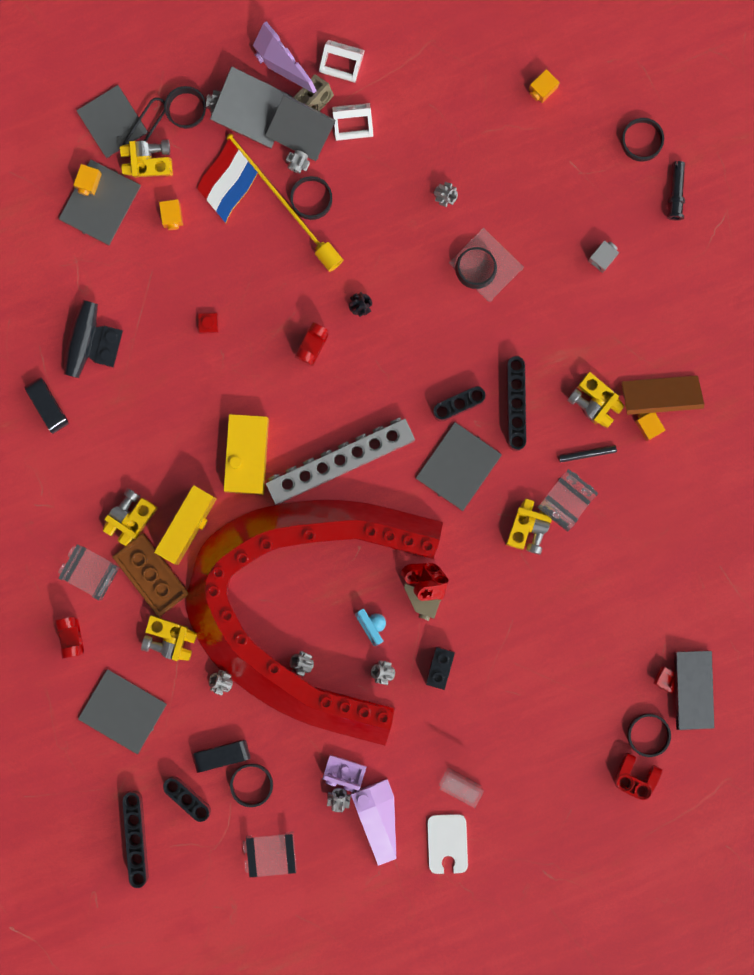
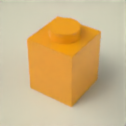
(543, 86)
(87, 180)
(171, 214)
(649, 425)

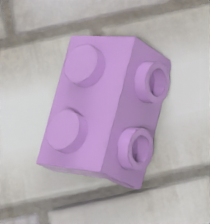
(344, 773)

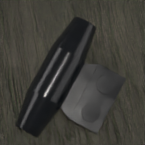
(89, 341)

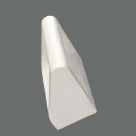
(344, 51)
(353, 111)

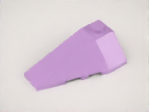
(279, 59)
(377, 816)

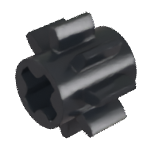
(360, 304)

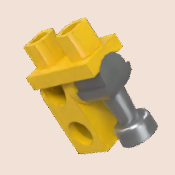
(142, 162)
(602, 400)
(526, 522)
(129, 523)
(173, 641)

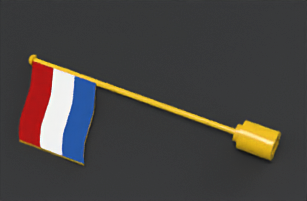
(231, 179)

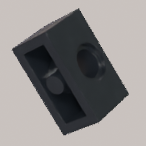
(440, 668)

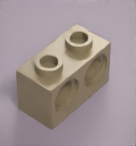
(319, 98)

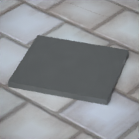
(111, 120)
(300, 127)

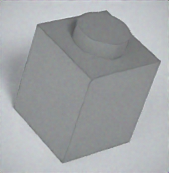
(604, 256)

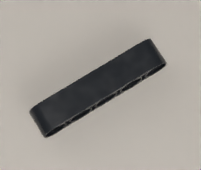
(519, 394)
(132, 848)

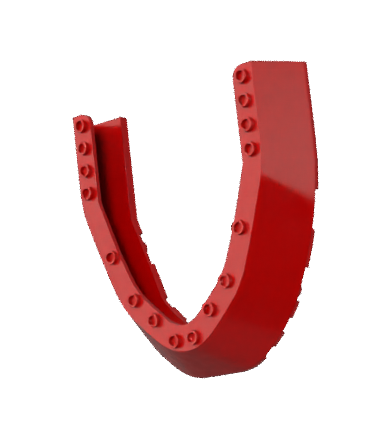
(269, 530)

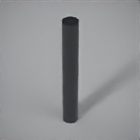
(587, 453)

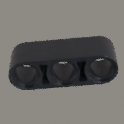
(465, 397)
(46, 405)
(221, 756)
(190, 808)

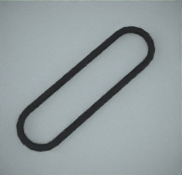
(141, 116)

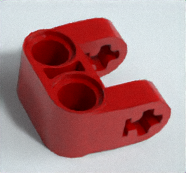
(312, 344)
(429, 578)
(70, 637)
(634, 783)

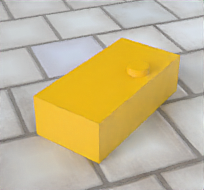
(246, 454)
(185, 525)

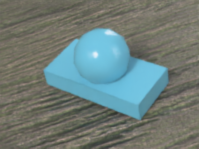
(372, 625)

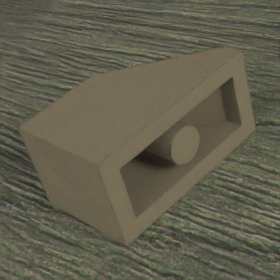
(425, 608)

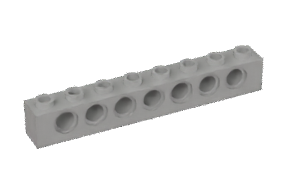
(275, 482)

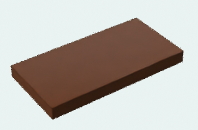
(662, 395)
(150, 575)

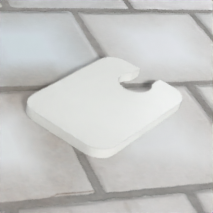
(447, 838)

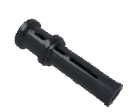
(677, 200)

